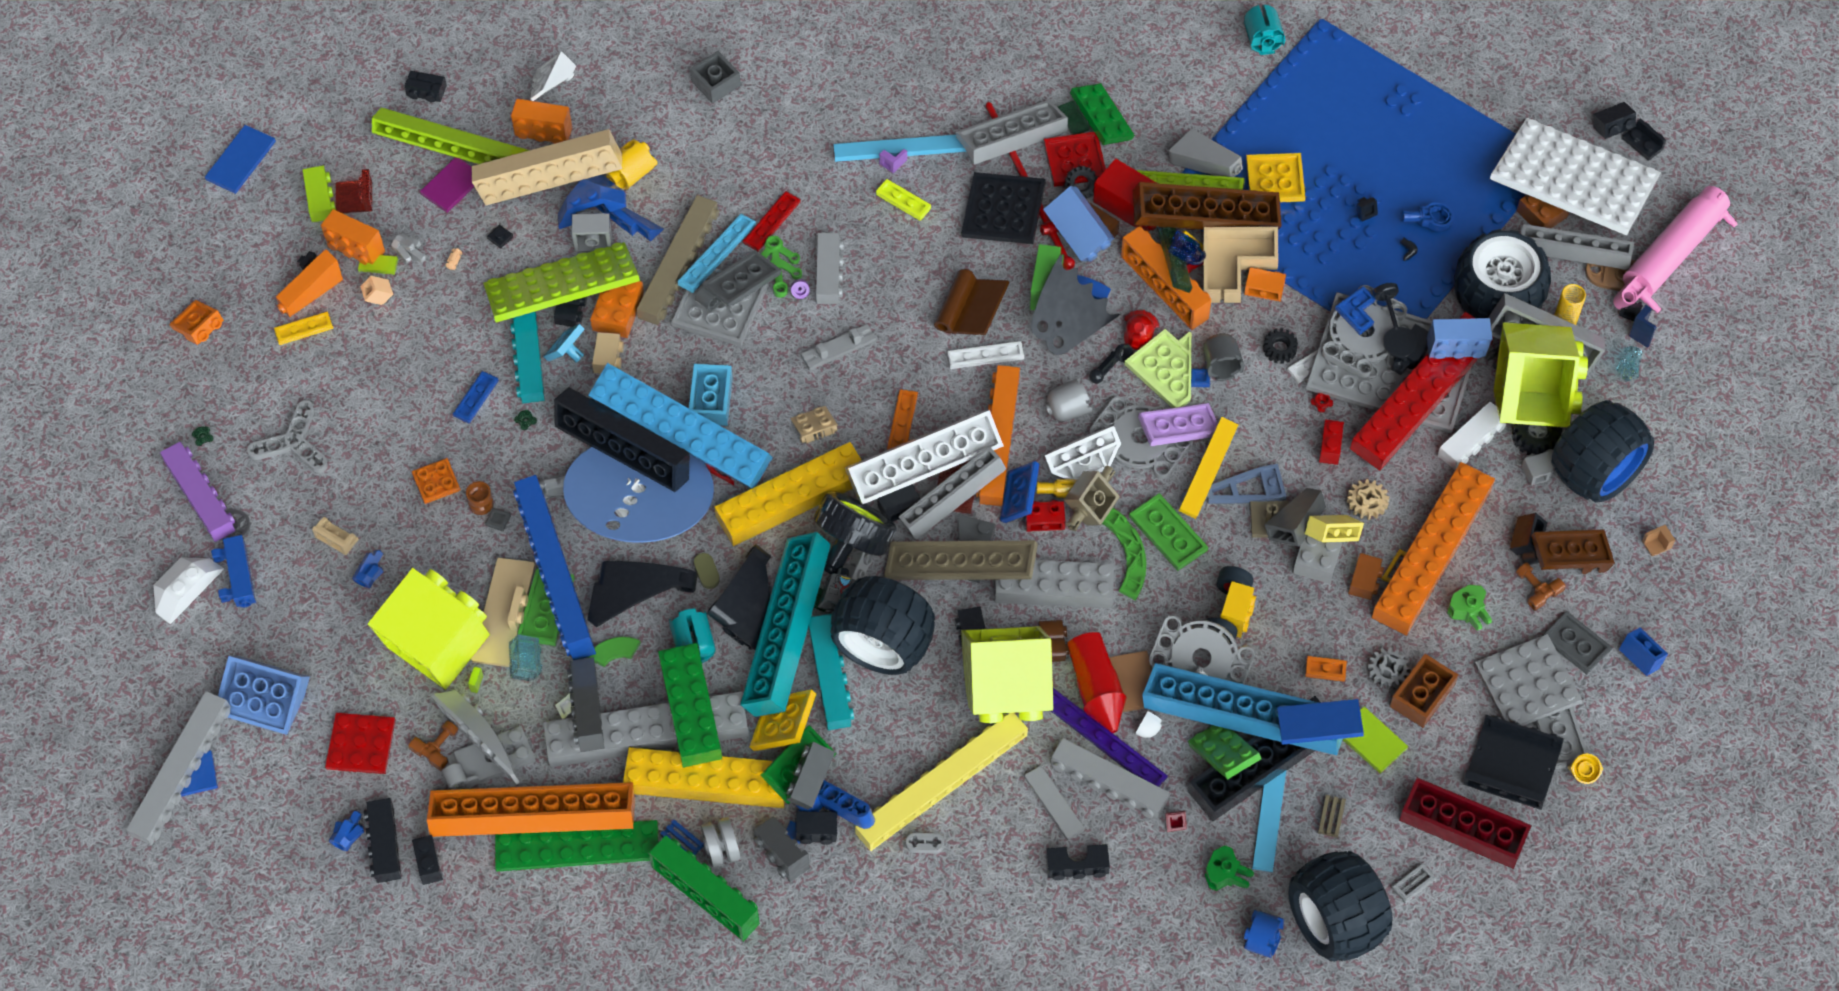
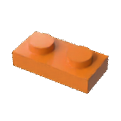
(1326, 668)

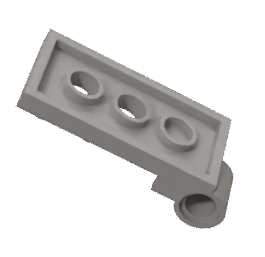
(469, 763)

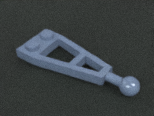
(1270, 480)

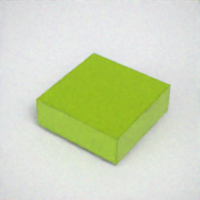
(475, 679)

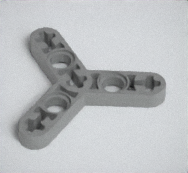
(297, 447)

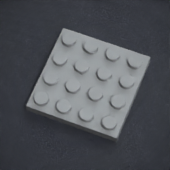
(724, 322)
(1528, 681)

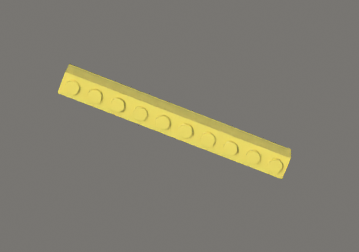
(942, 779)

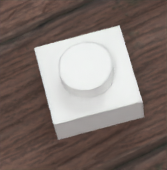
(564, 707)

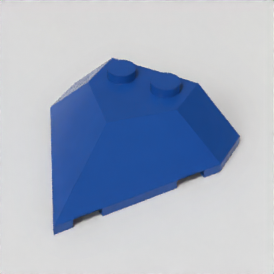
(588, 194)

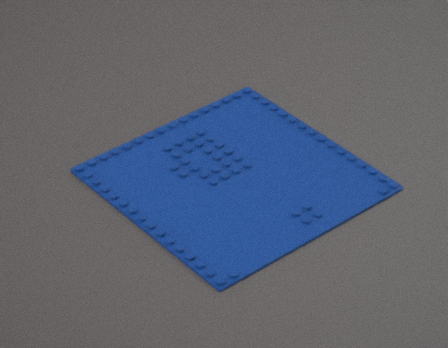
(1369, 134)

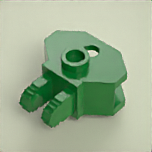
(1224, 868)

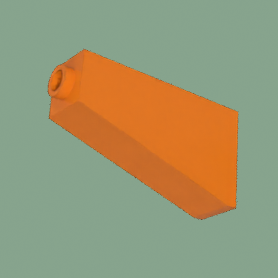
(310, 284)

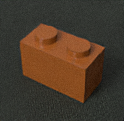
(1365, 576)

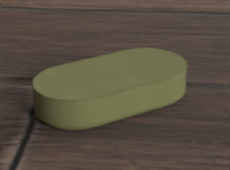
(706, 571)

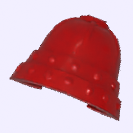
(1139, 328)

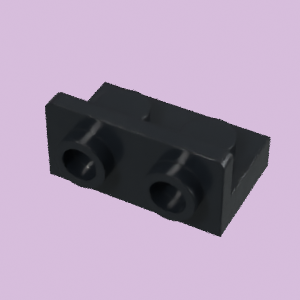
(1645, 140)

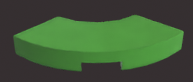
(615, 648)

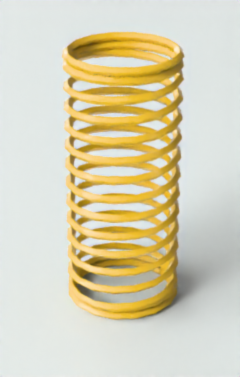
(1575, 308)

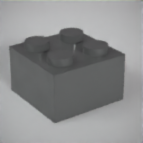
(715, 77)

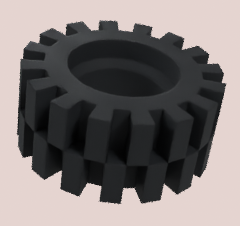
(1082, 171)
(1280, 336)

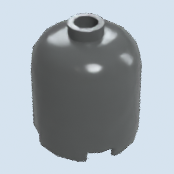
(1222, 357)

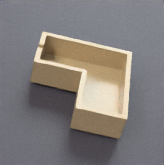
(1234, 250)

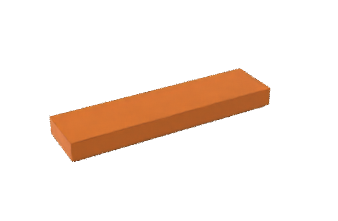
(902, 418)

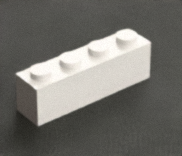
(1471, 436)

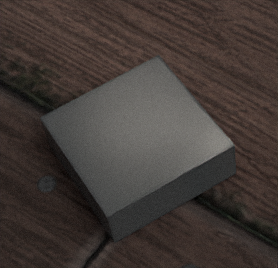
(498, 519)

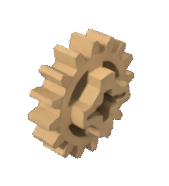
(1374, 506)

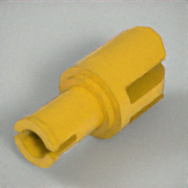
(1059, 488)

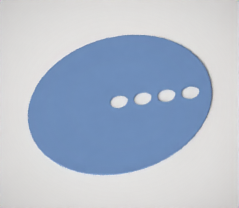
(597, 487)

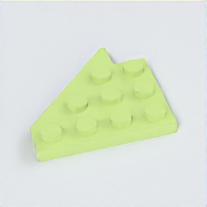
(1165, 367)

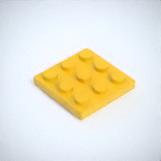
(1277, 174)
(784, 727)

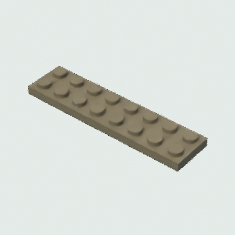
(961, 560)

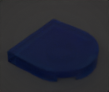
(1186, 248)

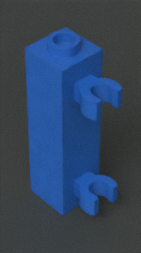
(239, 572)

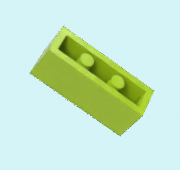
(318, 192)

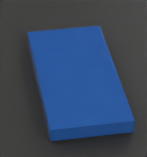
(240, 159)
(1320, 721)

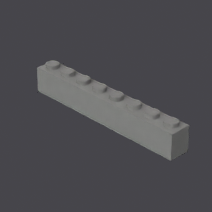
(178, 768)

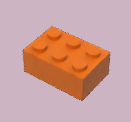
(541, 121)
(352, 237)
(617, 309)

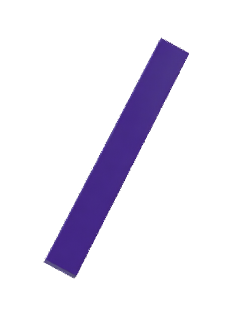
(1105, 740)

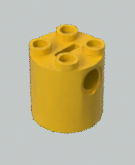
(635, 164)

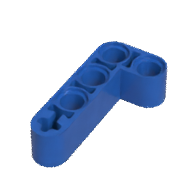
(844, 804)

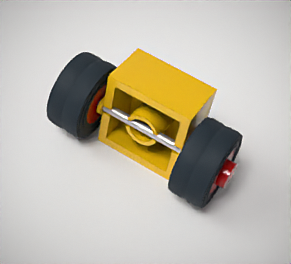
(1239, 602)

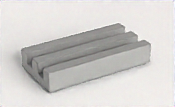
(1401, 893)

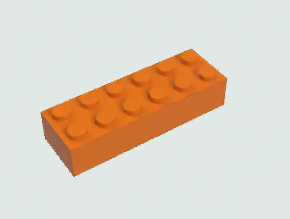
(1149, 263)

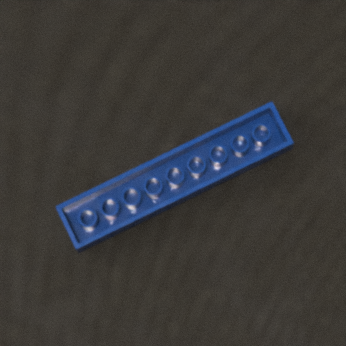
(553, 568)

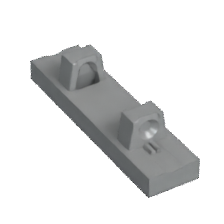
(838, 347)

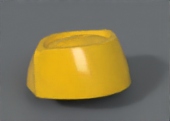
(1586, 768)

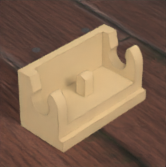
(334, 536)

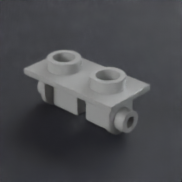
(552, 486)
(861, 562)

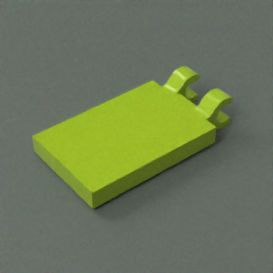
(1378, 745)

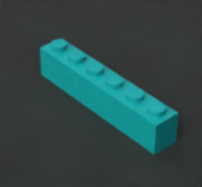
(527, 358)
(830, 674)

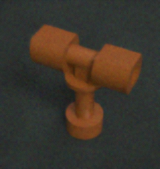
(1543, 590)
(431, 749)

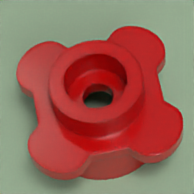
(1322, 397)

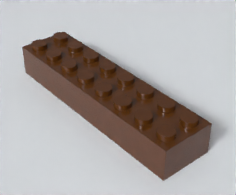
(1204, 207)

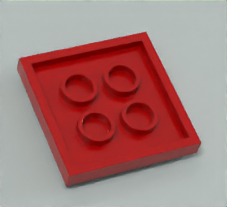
(1071, 152)
(360, 743)

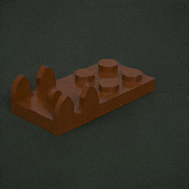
(1573, 550)

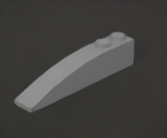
(472, 724)

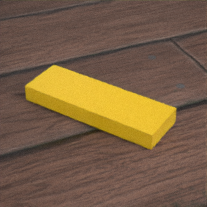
(303, 328)

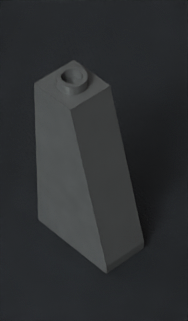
(1291, 522)

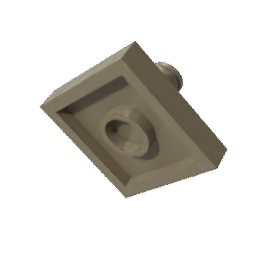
(1261, 513)

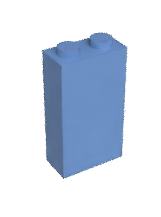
(1079, 224)

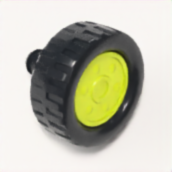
(853, 527)

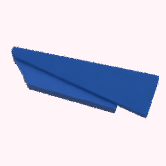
(632, 222)

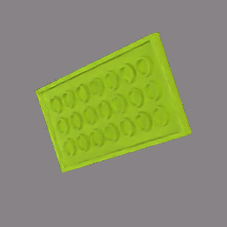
(560, 281)

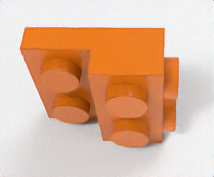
(197, 322)

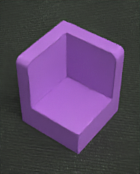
(891, 162)

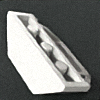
(1084, 454)
(182, 585)

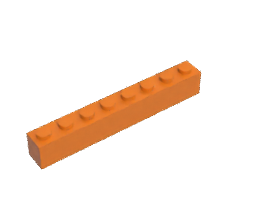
(1003, 413)

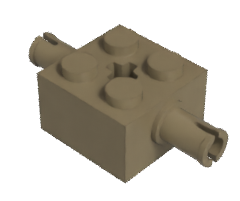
(1091, 498)

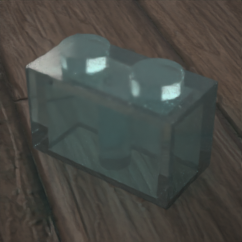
(525, 658)

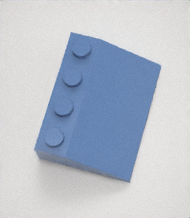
(262, 693)

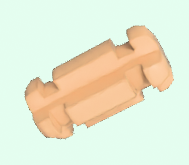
(453, 259)

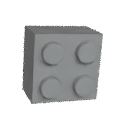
(591, 231)
(1317, 559)

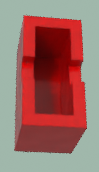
(1331, 442)

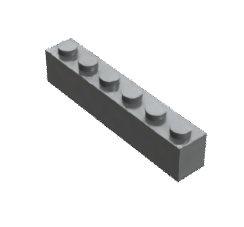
(587, 705)

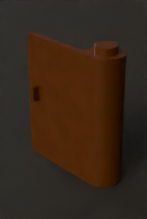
(970, 304)

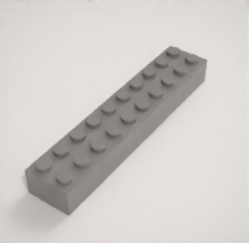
(640, 728)

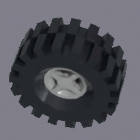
(1545, 437)

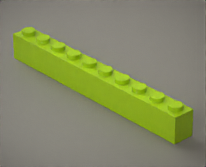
(440, 137)

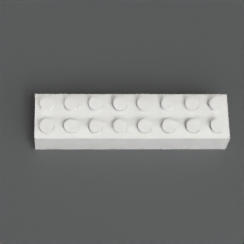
(923, 456)

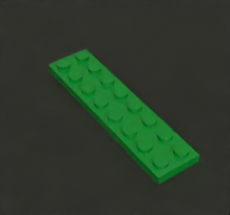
(575, 848)

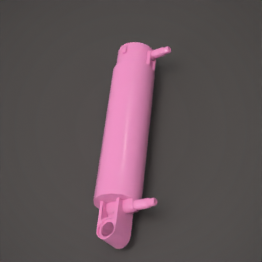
(1673, 247)

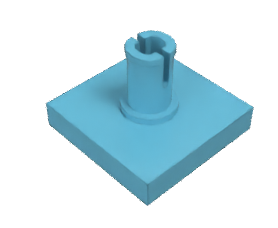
(565, 344)

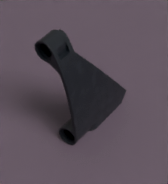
(630, 583)
(745, 600)

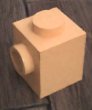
(376, 290)

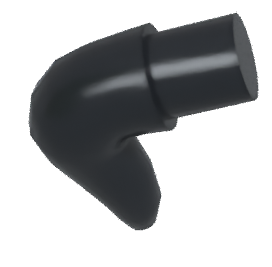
(1410, 246)

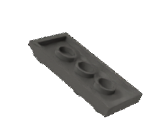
(729, 289)

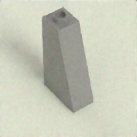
(1205, 155)

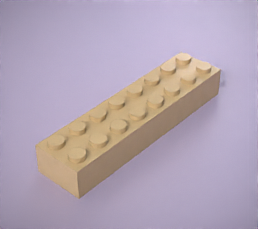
(547, 167)

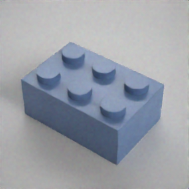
(1459, 338)

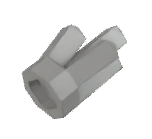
(408, 248)

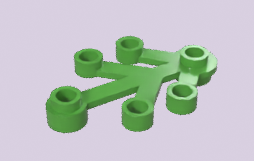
(776, 260)

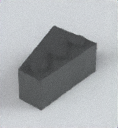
(975, 530)
(809, 775)
(781, 849)

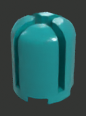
(1263, 28)
(697, 622)

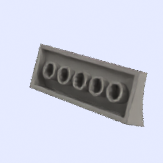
(1013, 131)

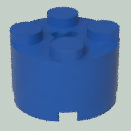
(1264, 933)

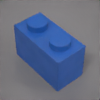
(1643, 651)

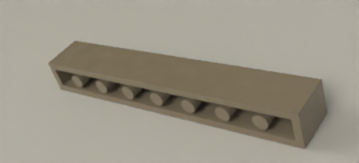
(677, 260)

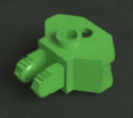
(1468, 605)

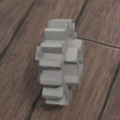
(1384, 674)

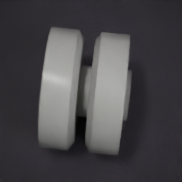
(716, 842)

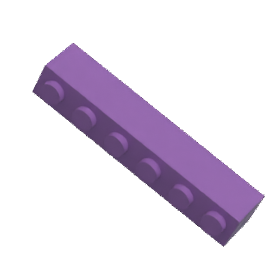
(198, 492)

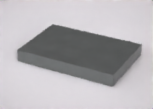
(1577, 642)

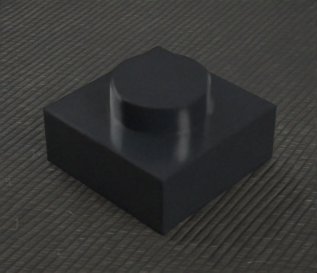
(500, 236)

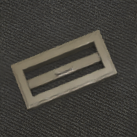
(1335, 801)

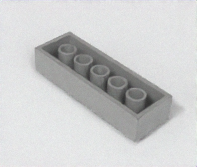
(1516, 311)
(1061, 585)

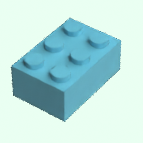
(711, 392)

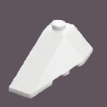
(552, 74)

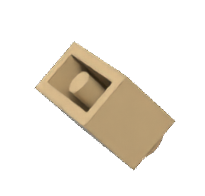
(606, 351)

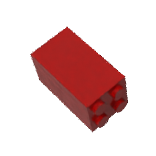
(1115, 191)

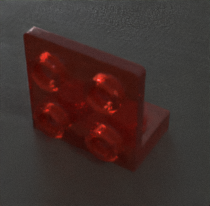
(355, 195)

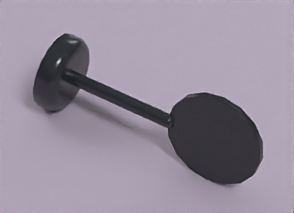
(1399, 340)

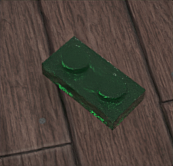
(1076, 121)

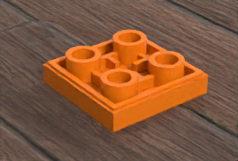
(436, 481)

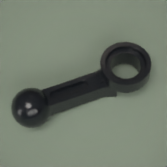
(1097, 375)

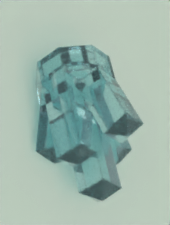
(1630, 363)

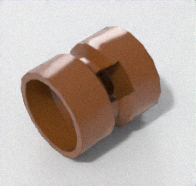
(479, 498)

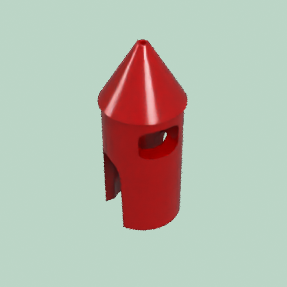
(1097, 680)

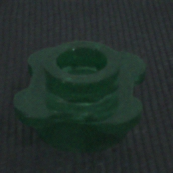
(526, 414)
(198, 432)

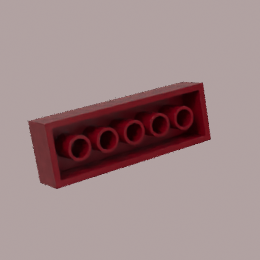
(1465, 823)

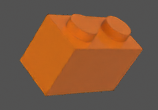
(1265, 284)

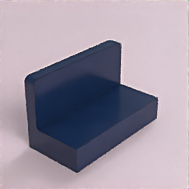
(1642, 329)

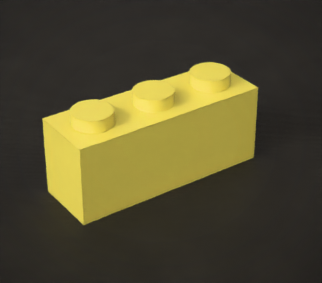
(1334, 528)

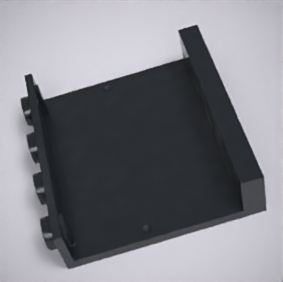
(1514, 761)

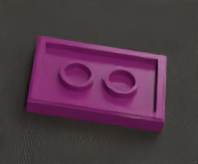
(449, 185)

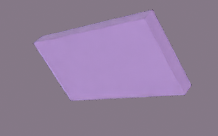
(1178, 424)

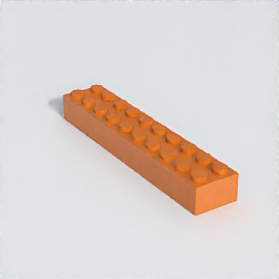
(1433, 548)
(531, 809)

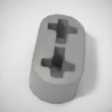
(923, 839)

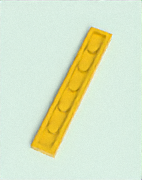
(1208, 467)

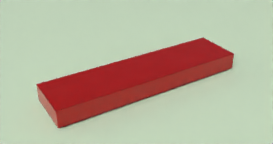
(771, 221)

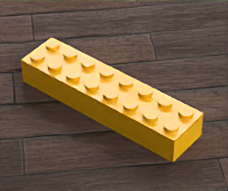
(786, 495)
(721, 780)

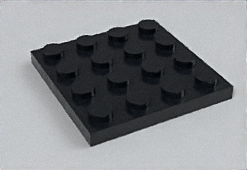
(1003, 208)

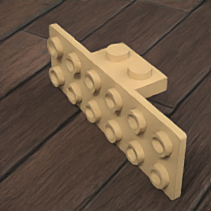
(504, 609)

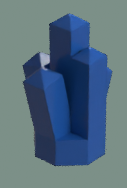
(368, 569)
(347, 832)

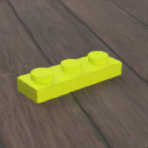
(903, 199)

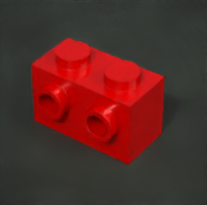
(1046, 516)

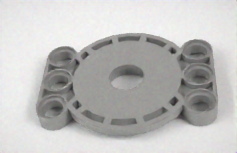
(1361, 349)
(1136, 454)
(1185, 643)

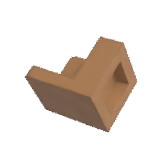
(1658, 540)

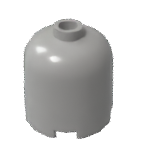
(1068, 401)

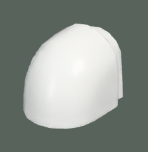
(1149, 726)

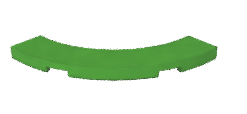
(1133, 551)

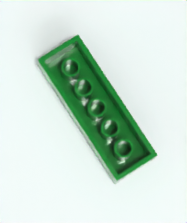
(690, 705)
(704, 887)

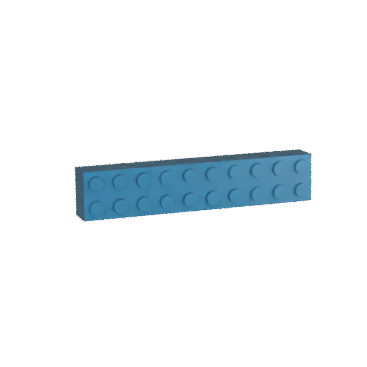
(680, 426)
(1223, 704)

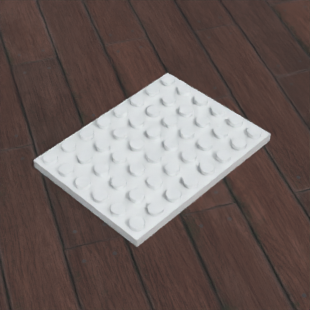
(1576, 176)

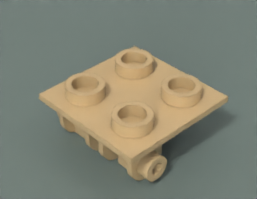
(814, 422)

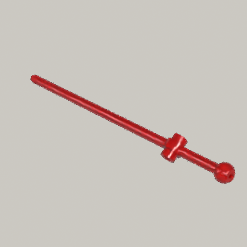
(1048, 227)

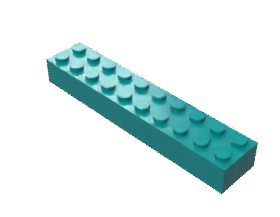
(785, 625)

